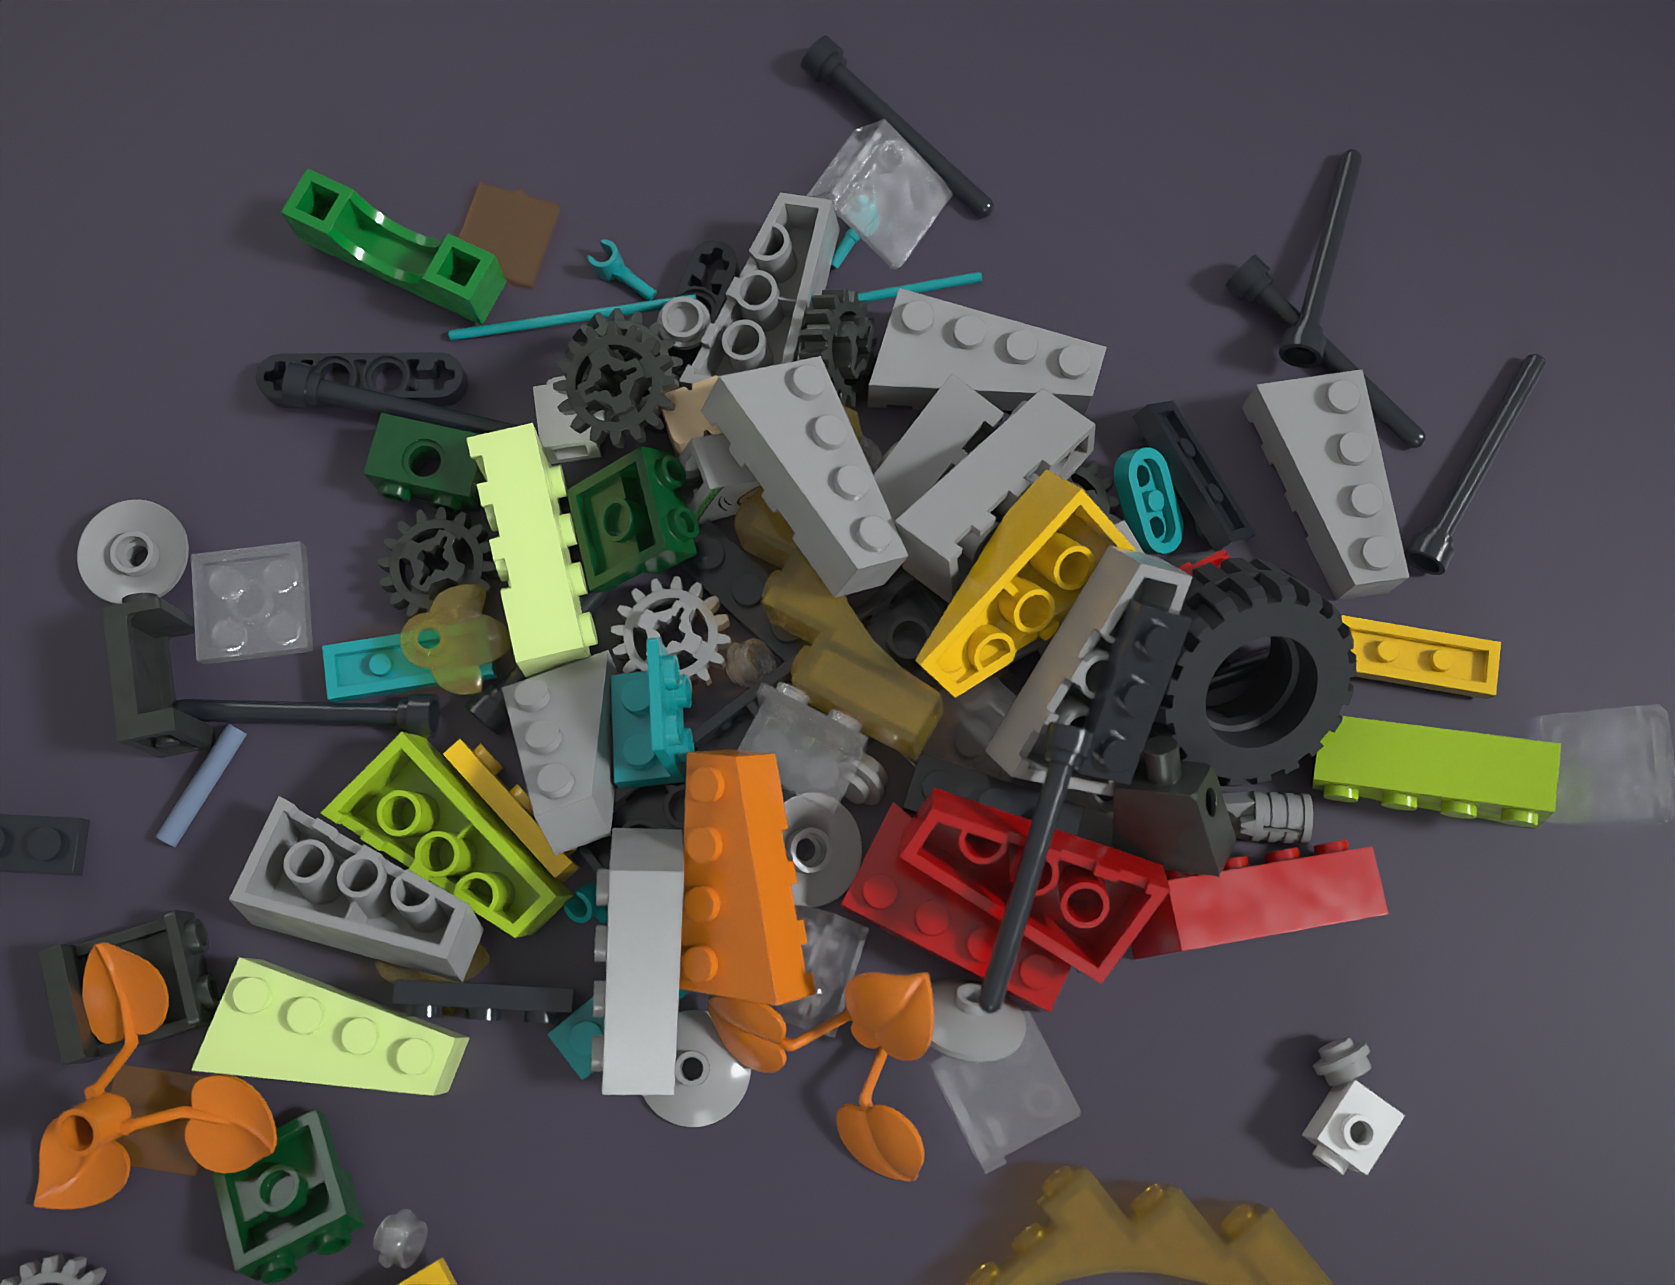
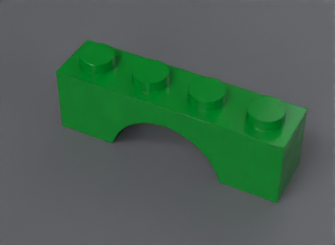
(436, 269)

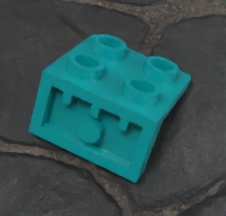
(649, 722)

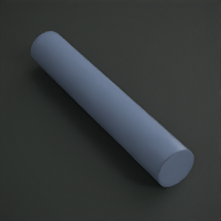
(201, 785)

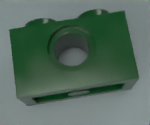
(402, 449)

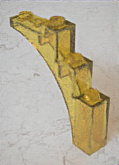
(844, 664)
(1161, 1236)

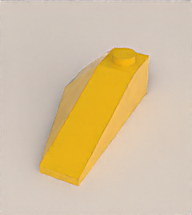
(1020, 583)

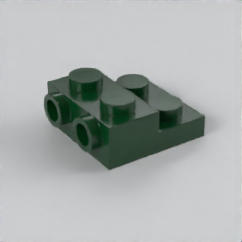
(632, 518)
(289, 1202)

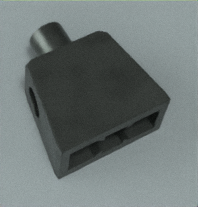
(1173, 812)

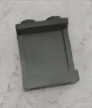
(143, 677)
(171, 945)

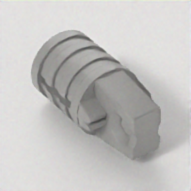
(1270, 816)

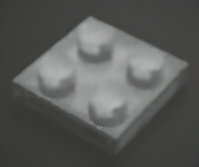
(251, 603)

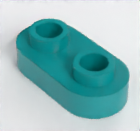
(1149, 500)

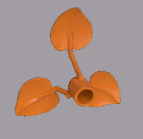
(887, 1015)
(78, 1152)

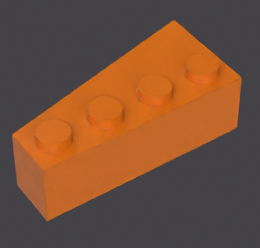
(737, 883)

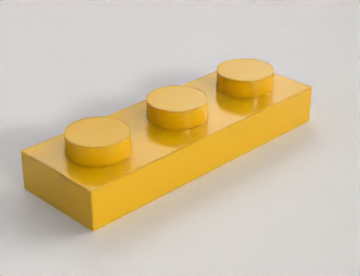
(1425, 658)
(512, 805)

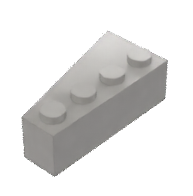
(770, 296)
(987, 352)
(812, 469)
(1334, 477)
(962, 510)
(1075, 659)
(351, 898)
(642, 962)

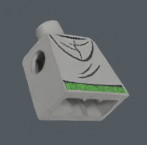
(714, 479)

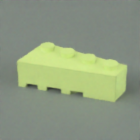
(533, 550)
(312, 1032)

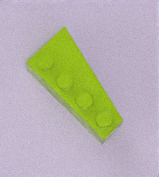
(1440, 771)
(449, 835)

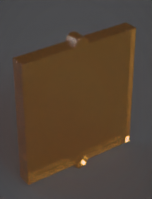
(512, 229)
(152, 1091)

